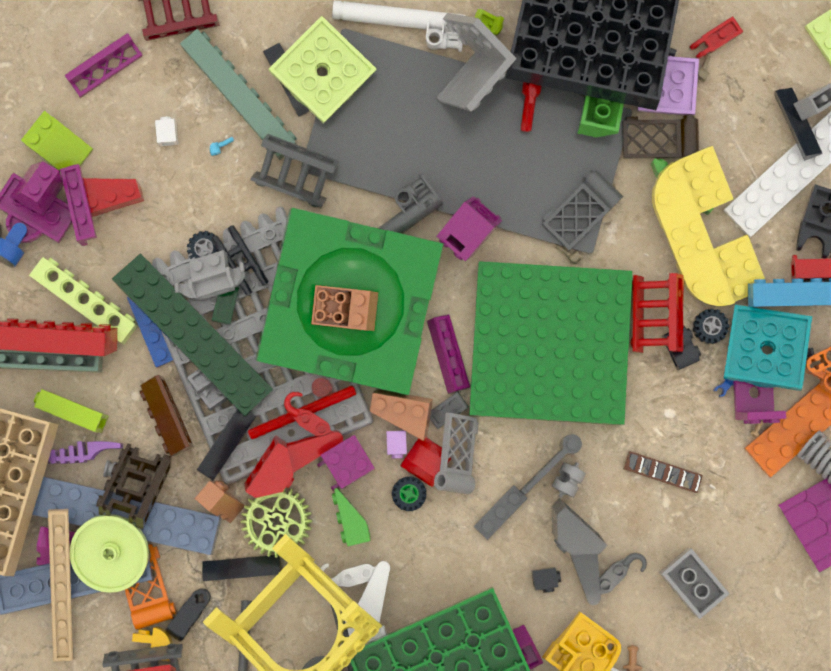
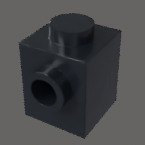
(546, 579)

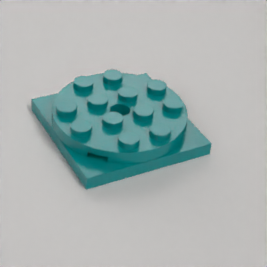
(783, 332)

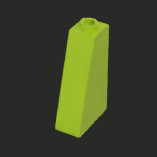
(70, 411)

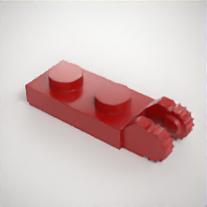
(718, 37)

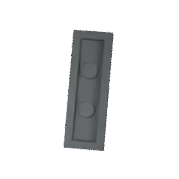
(500, 512)

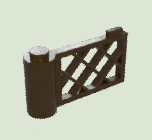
(686, 137)

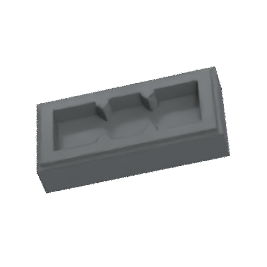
(454, 404)

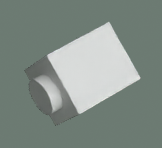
(166, 131)

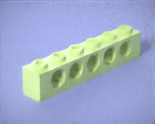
(42, 274)

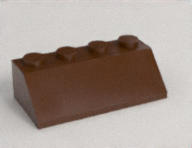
(166, 414)

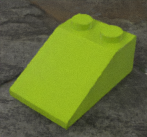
(56, 142)

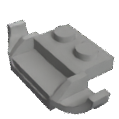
(211, 277)

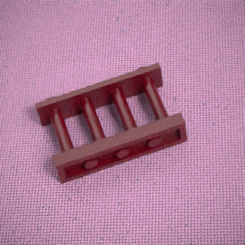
(172, 27)

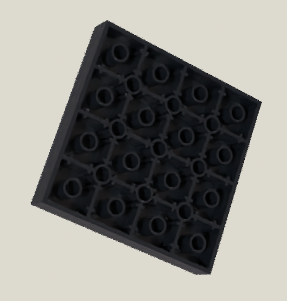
(595, 47)

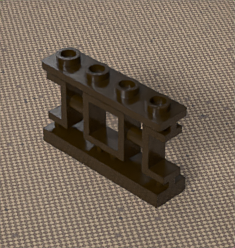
(149, 489)

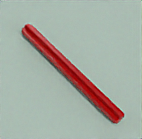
(313, 407)

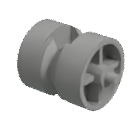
(568, 480)

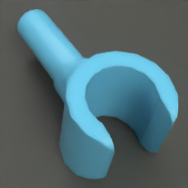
(215, 147)

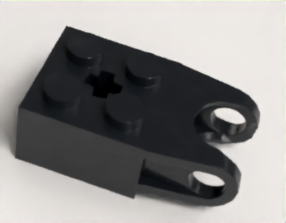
(815, 221)

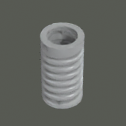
(815, 454)

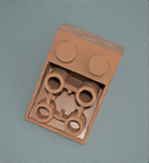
(344, 308)

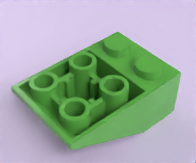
(354, 524)

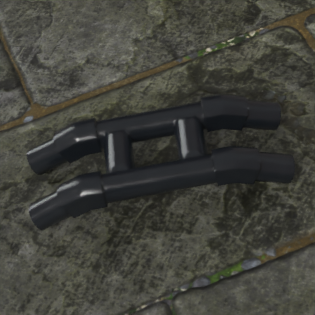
(241, 247)

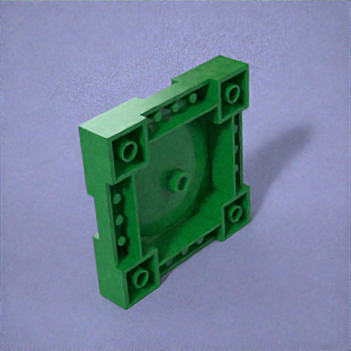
(356, 257)

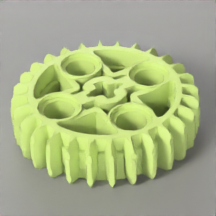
(250, 516)

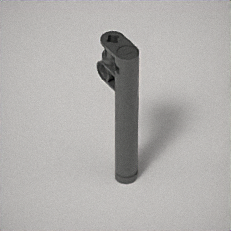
(420, 204)

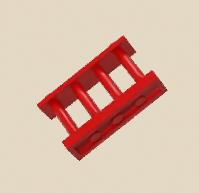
(673, 322)

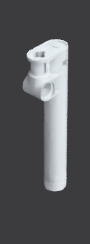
(401, 17)

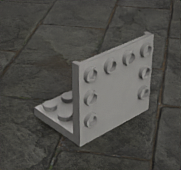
(481, 70)

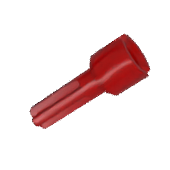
(530, 92)

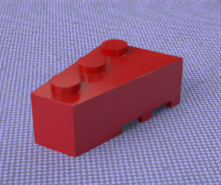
(111, 194)

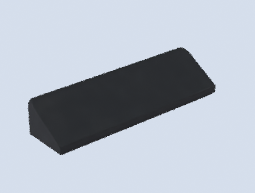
(800, 129)
(225, 444)
(240, 568)

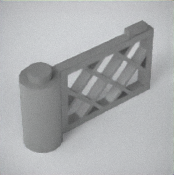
(457, 479)

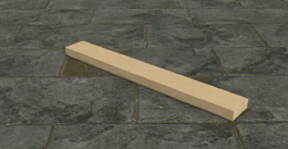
(60, 584)

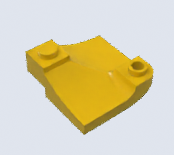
(583, 647)

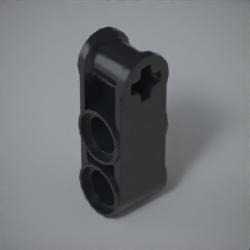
(188, 614)

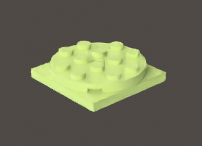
(328, 49)

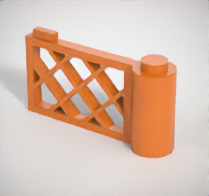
(156, 610)

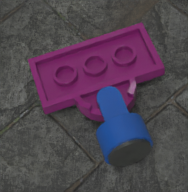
(27, 225)

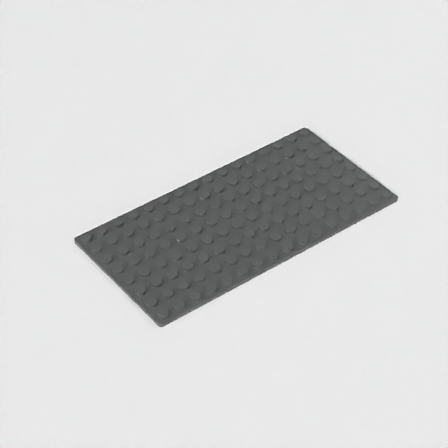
(401, 129)

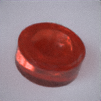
(321, 387)

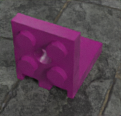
(755, 409)

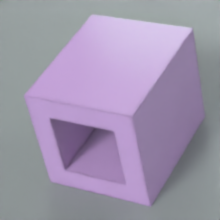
(396, 444)

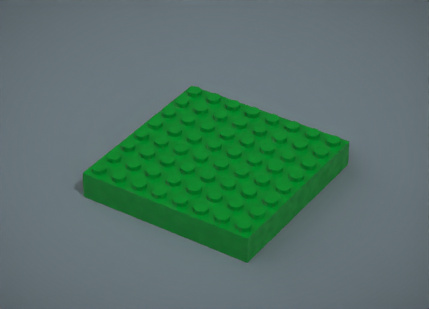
(551, 343)
(456, 638)

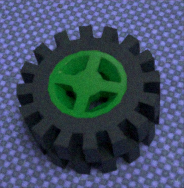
(409, 493)

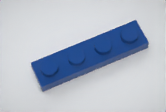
(152, 336)

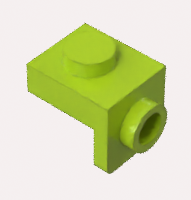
(493, 23)

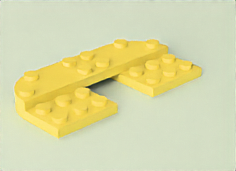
(678, 197)

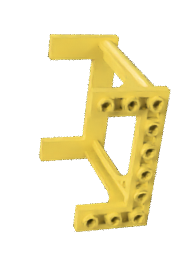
(298, 564)

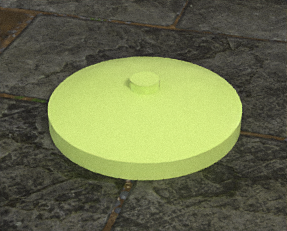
(109, 553)

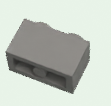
(814, 102)

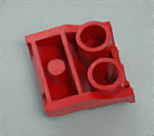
(424, 460)

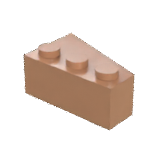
(403, 410)
(219, 500)

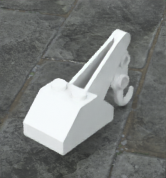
(374, 594)

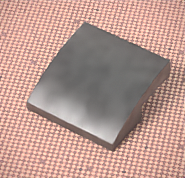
(206, 390)

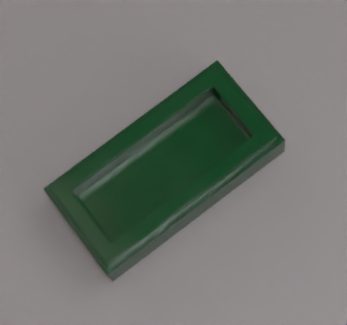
(225, 307)

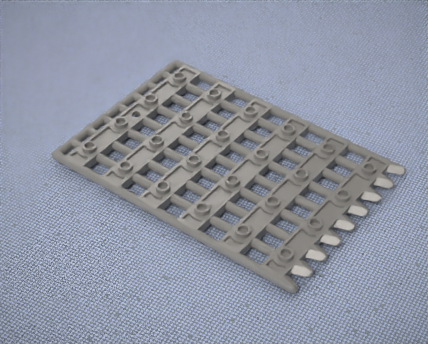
(246, 327)

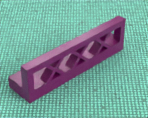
(100, 59)
(78, 204)

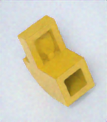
(157, 639)

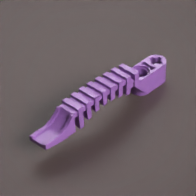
(93, 449)

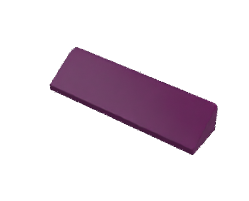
(448, 353)

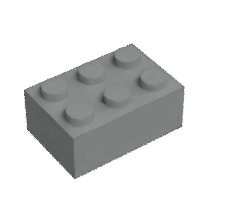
(694, 583)

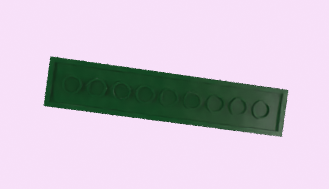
(192, 335)

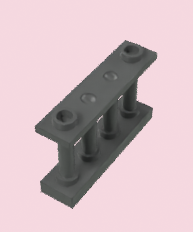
(307, 157)
(152, 655)

